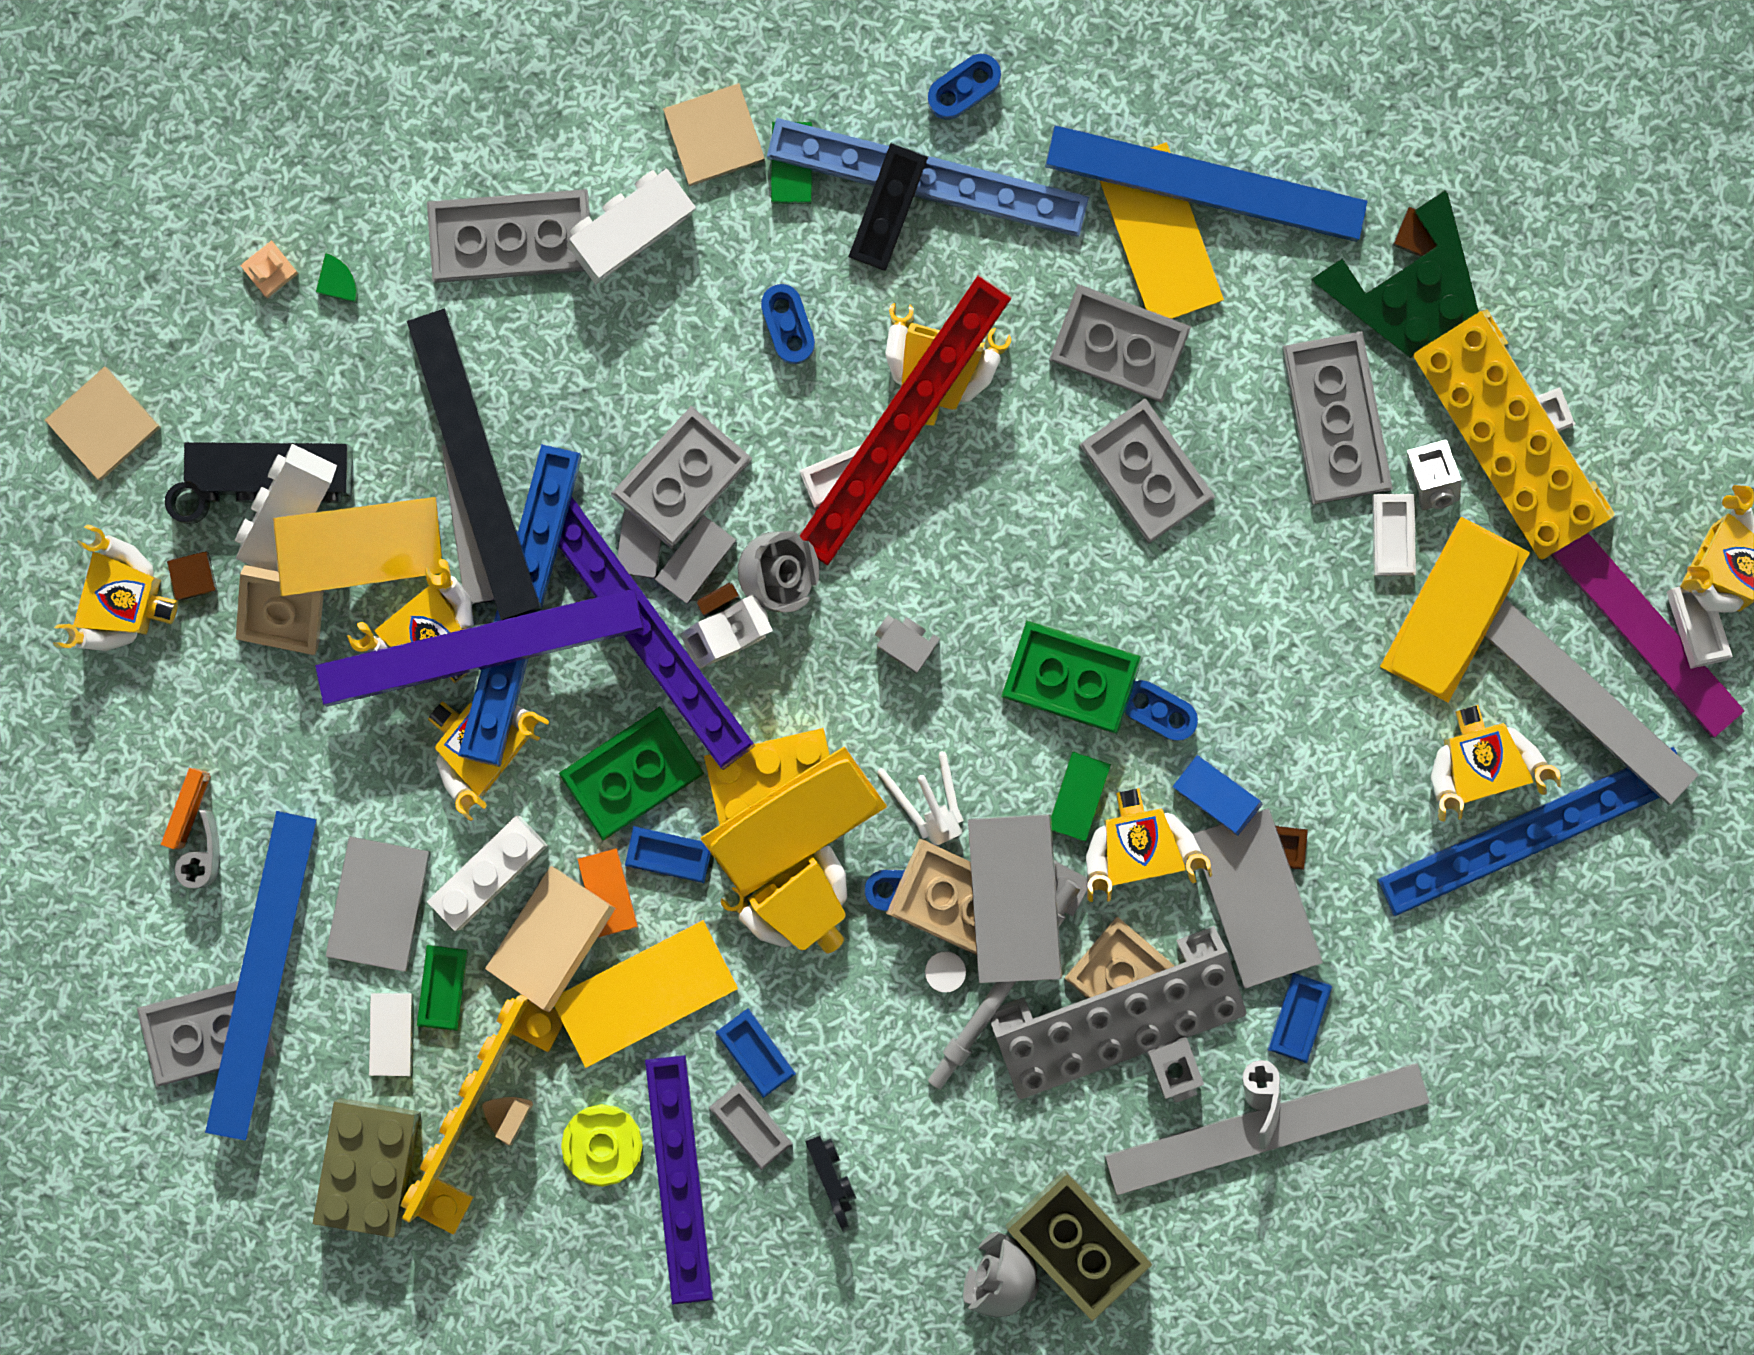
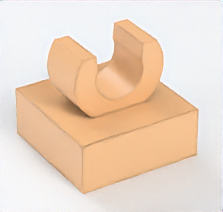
(269, 269)

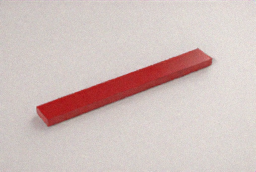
(904, 417)

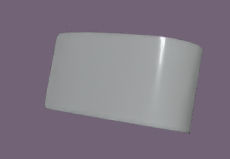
(208, 859)
(1263, 1098)

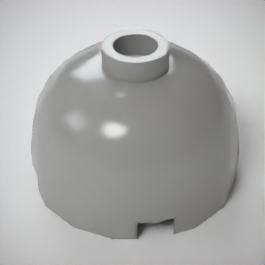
(778, 570)
(1003, 1278)

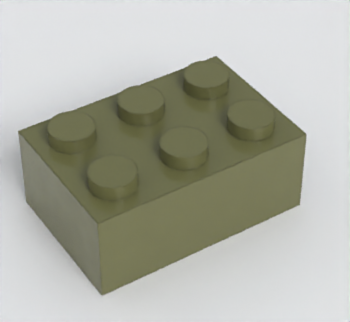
(366, 1167)
(1078, 1245)

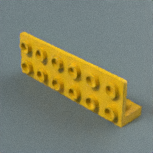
(1512, 435)
(432, 1197)

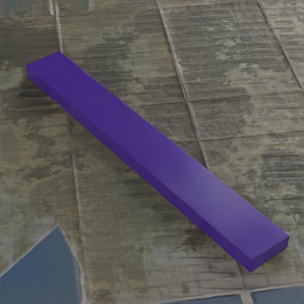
(656, 644)
(479, 647)

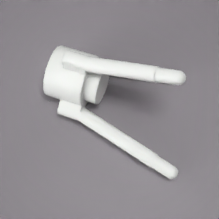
(940, 823)

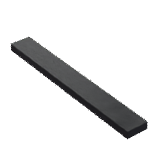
(474, 465)

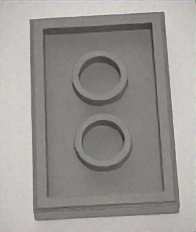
(1120, 343)
(1146, 471)
(681, 477)
(377, 903)
(189, 1033)

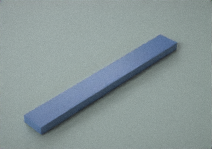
(940, 180)

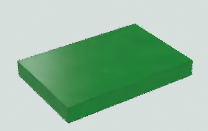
(1072, 677)
(631, 773)

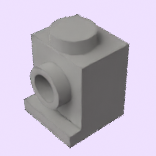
(905, 642)
(1175, 1052)

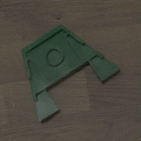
(1421, 298)

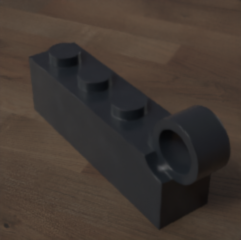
(244, 468)

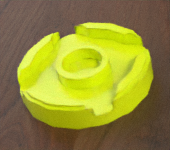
(612, 1134)

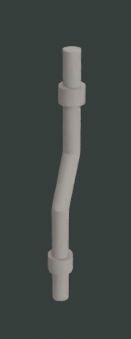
(959, 1049)

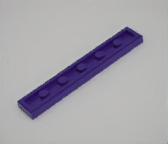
(679, 1179)

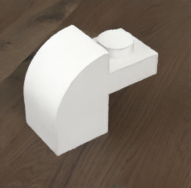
(726, 632)

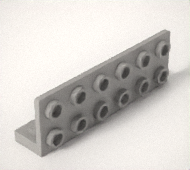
(1120, 1021)

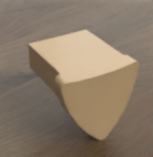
(507, 1116)

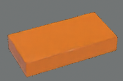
(186, 809)
(606, 879)

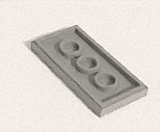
(504, 235)
(1337, 418)
(1015, 898)
(1258, 900)

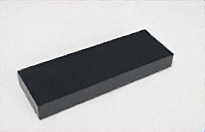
(888, 206)

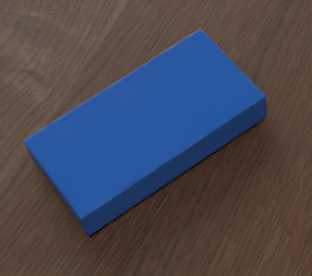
(1217, 795)
(668, 854)
(1299, 1017)
(755, 1052)

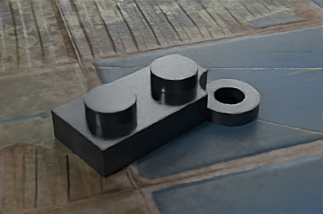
(838, 1189)

